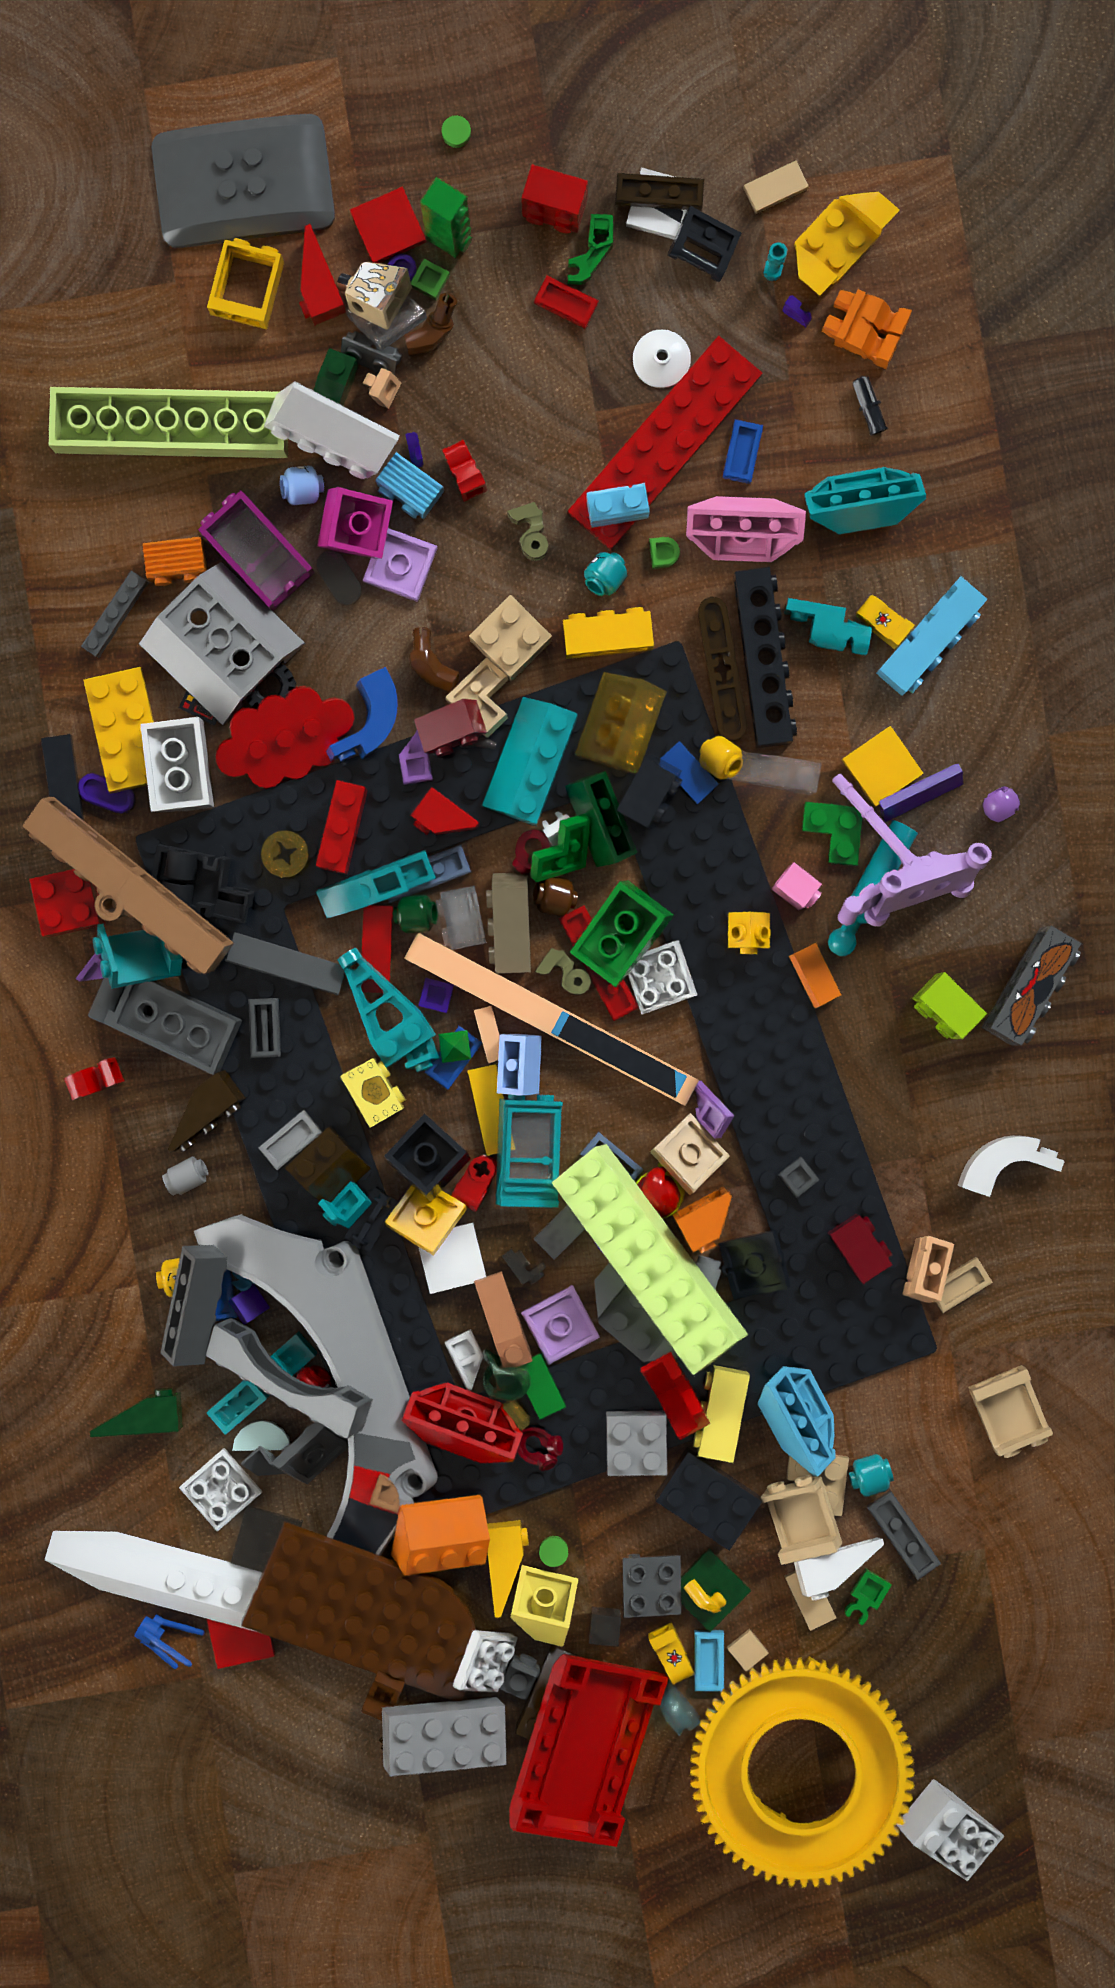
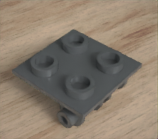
(651, 1586)

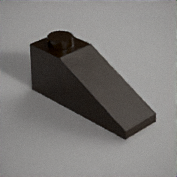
(529, 1714)

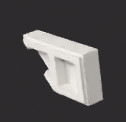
(466, 1356)

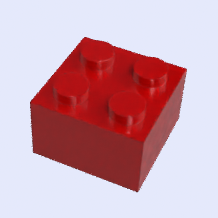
(554, 199)
(64, 903)

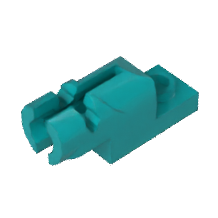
(828, 626)

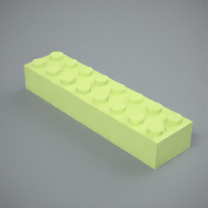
(162, 422)
(649, 1258)

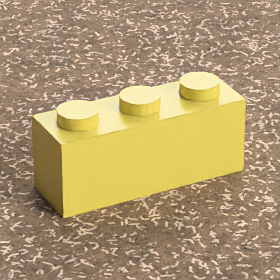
(724, 1410)

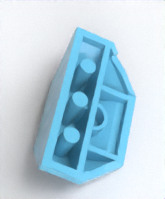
(800, 1418)

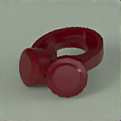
(521, 863)
(553, 1444)

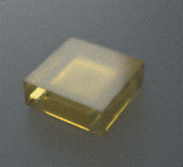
(517, 1413)

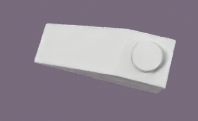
(829, 1571)

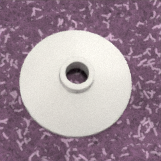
(658, 372)

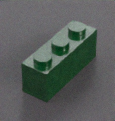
(608, 832)

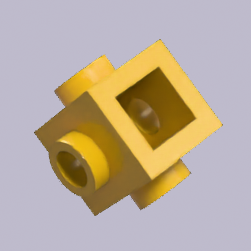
(749, 931)

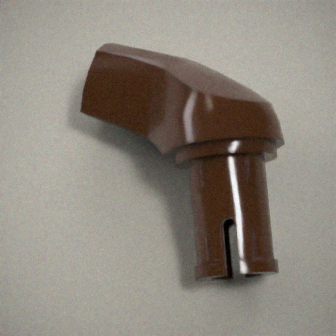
(434, 329)
(427, 664)

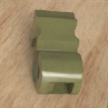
(532, 543)
(573, 980)

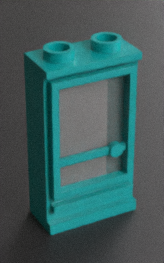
(528, 1151)

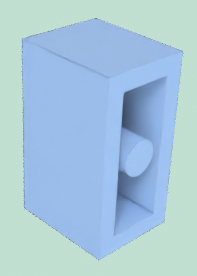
(519, 1064)

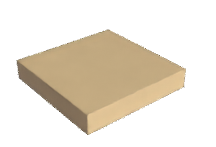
(690, 1154)

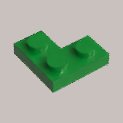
(841, 823)
(568, 854)

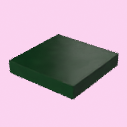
(713, 1577)

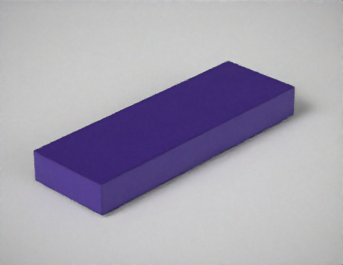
(921, 792)

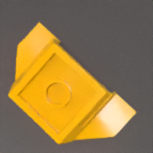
(841, 238)

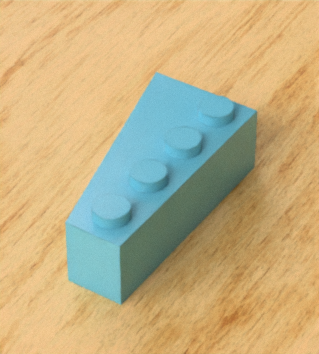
(931, 636)

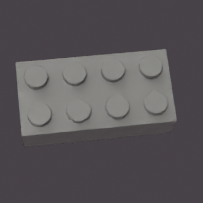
(443, 1736)

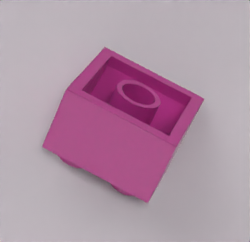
(354, 523)

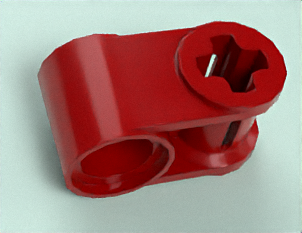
(473, 1186)

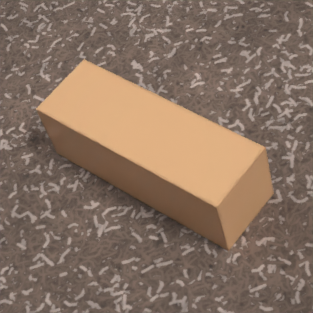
(489, 1032)

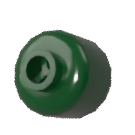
(416, 914)

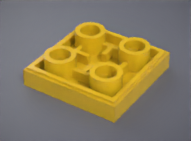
(882, 766)

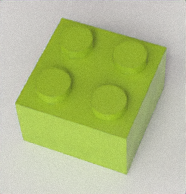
(948, 1006)

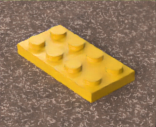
(117, 709)

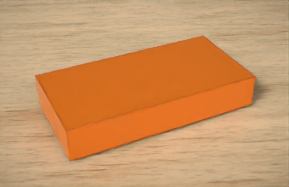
(815, 975)

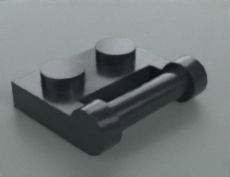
(708, 235)

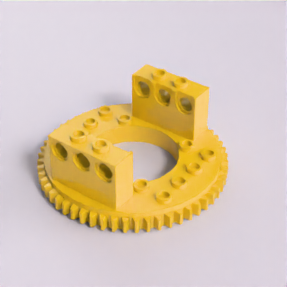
(766, 1836)

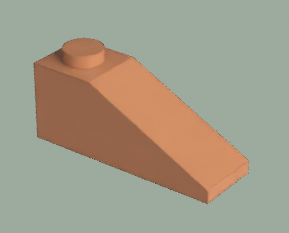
(503, 1321)

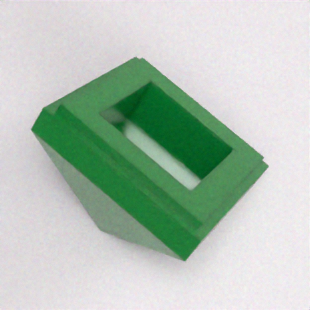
(454, 1046)

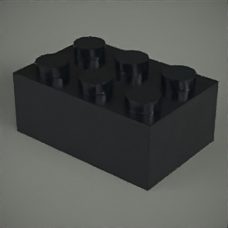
(708, 1498)

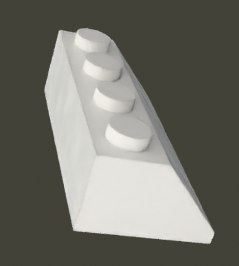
(330, 430)

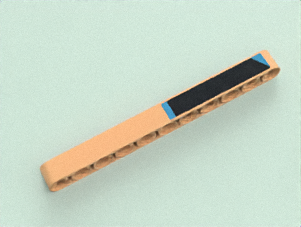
(551, 1019)

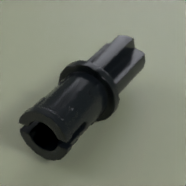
(869, 405)

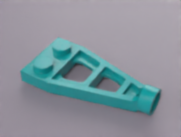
(401, 1039)

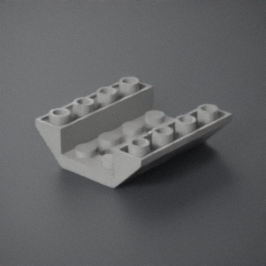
(203, 654)

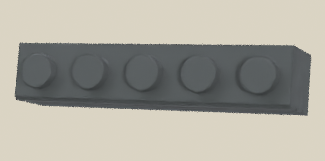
(114, 614)

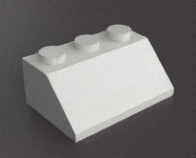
(177, 765)

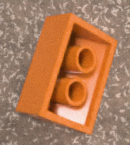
(704, 1219)
(441, 1535)

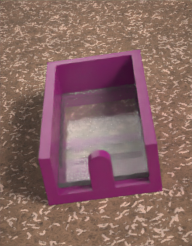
(255, 550)

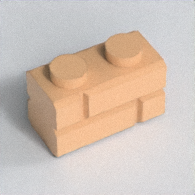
(928, 1269)

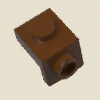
(382, 1693)

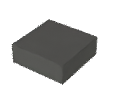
(798, 1177)

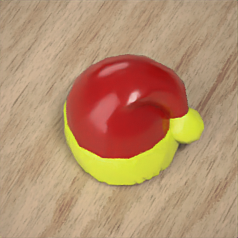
(661, 1191)

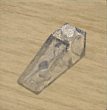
(779, 773)

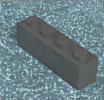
(193, 1305)

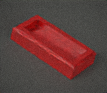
(566, 302)

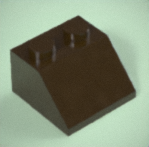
(327, 1166)

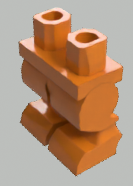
(863, 320)

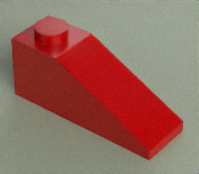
(318, 288)

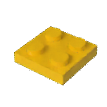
(424, 1221)

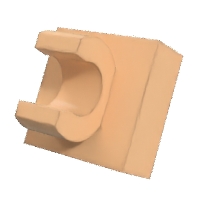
(382, 387)

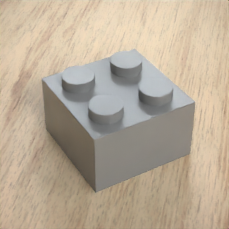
(636, 1443)

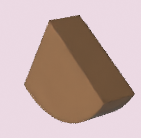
(386, 1495)

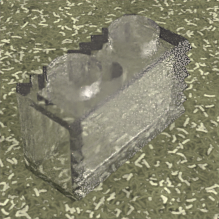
(462, 918)

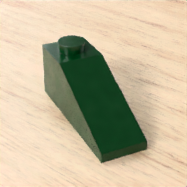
(336, 376)
(153, 1414)

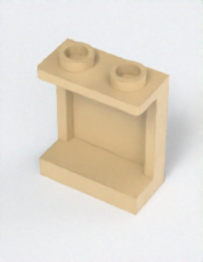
(1010, 1412)
(802, 1519)

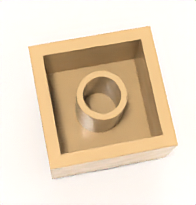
(510, 637)

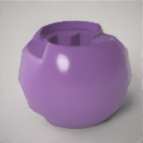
(1001, 804)

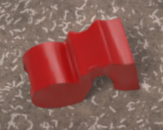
(463, 467)
(94, 1078)

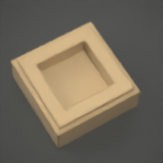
(747, 1650)

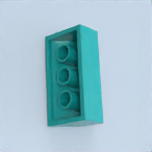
(530, 760)

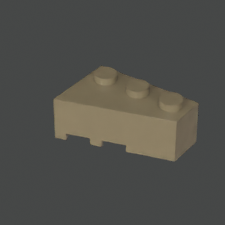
(509, 923)

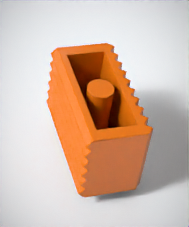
(174, 560)

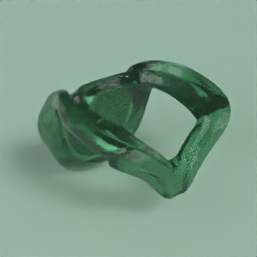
(510, 1381)

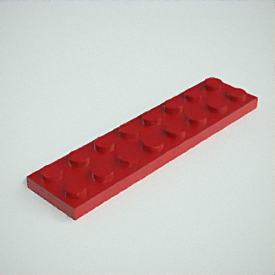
(673, 432)

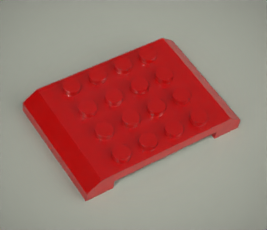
(584, 1750)

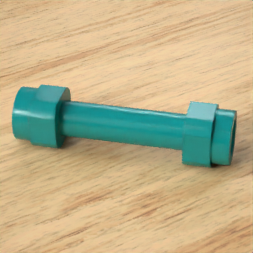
(775, 261)

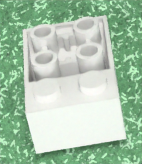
(949, 1830)

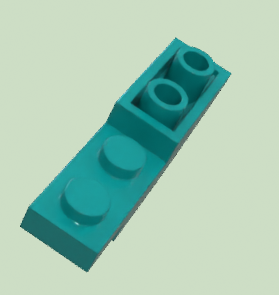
(376, 885)

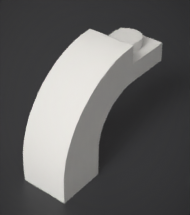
(991, 1158)

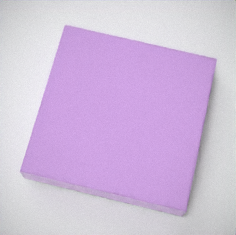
(403, 565)
(560, 1324)

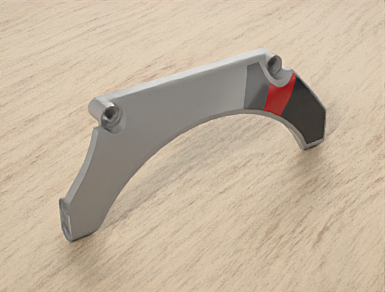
(346, 1324)

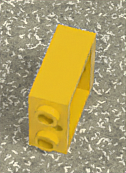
(239, 312)

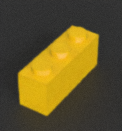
(608, 633)

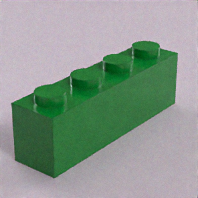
(446, 218)

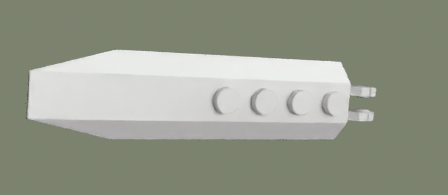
(156, 1573)

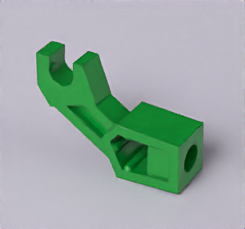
(587, 263)

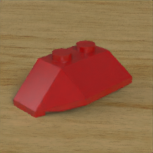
(463, 1423)

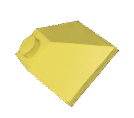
(544, 1604)

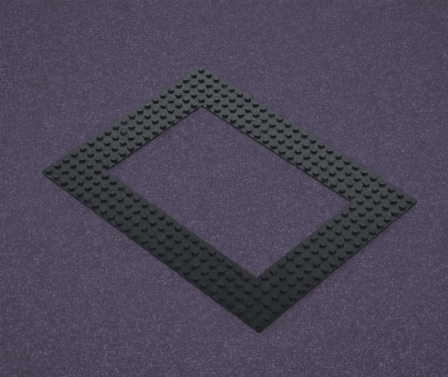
(748, 1015)

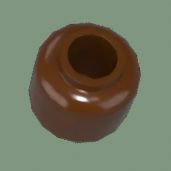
(555, 896)

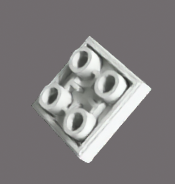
(661, 978)
(455, 1262)
(220, 1489)
(485, 1661)

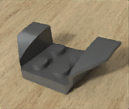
(627, 1319)
(302, 1458)

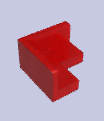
(675, 1395)

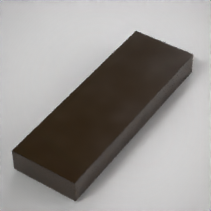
(659, 191)

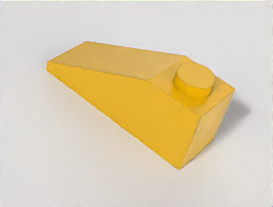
(504, 1558)

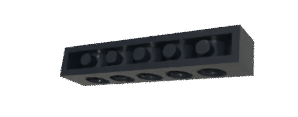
(762, 582)

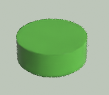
(456, 131)
(553, 1551)

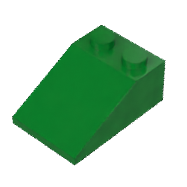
(621, 932)

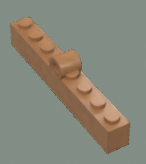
(127, 884)

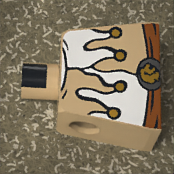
(376, 291)

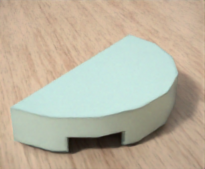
(263, 1434)

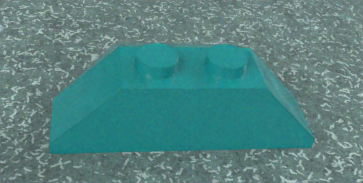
(864, 499)

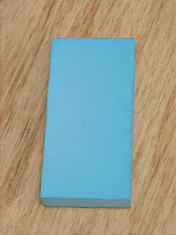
(708, 1660)

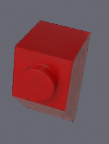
(441, 815)

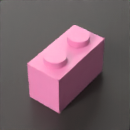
(797, 887)

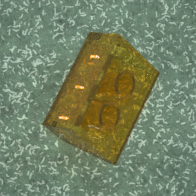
(621, 722)

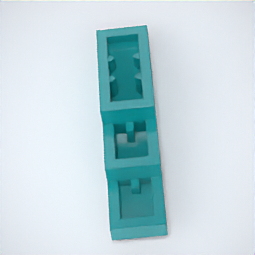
(248, 1396)

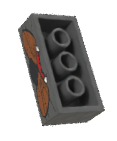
(1032, 985)

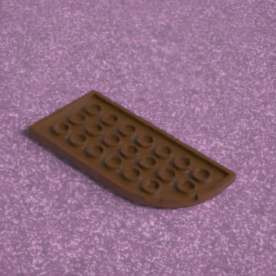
(361, 1611)

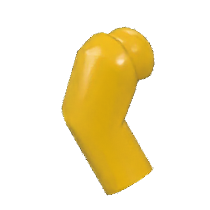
(703, 1600)

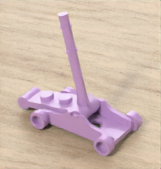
(918, 879)

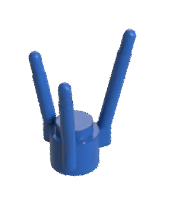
(151, 1633)

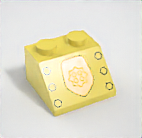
(373, 1091)

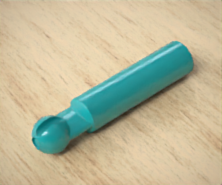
(884, 860)

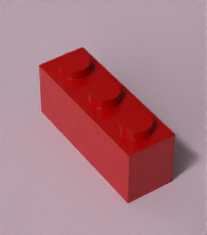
(341, 827)

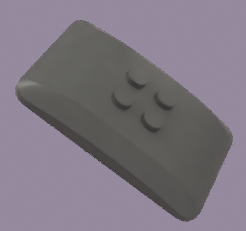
(243, 180)

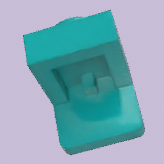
(422, 1057)
(346, 1206)

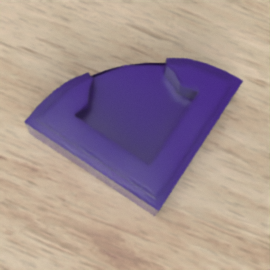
(793, 310)
(414, 449)

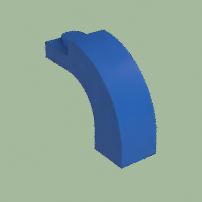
(381, 706)

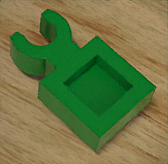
(869, 1591)

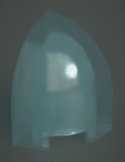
(678, 1710)

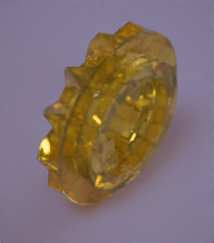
(271, 849)

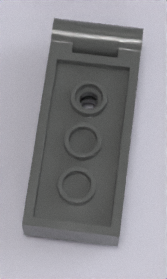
(178, 1024)

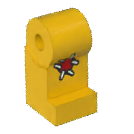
(884, 621)
(671, 1653)

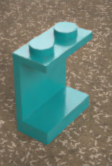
(134, 958)

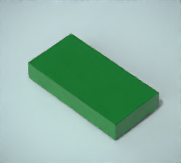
(543, 1390)

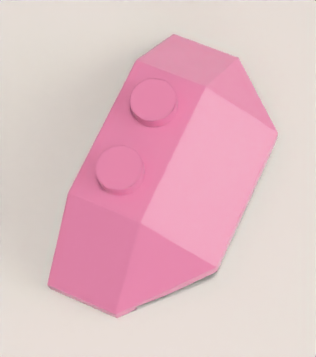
(745, 528)

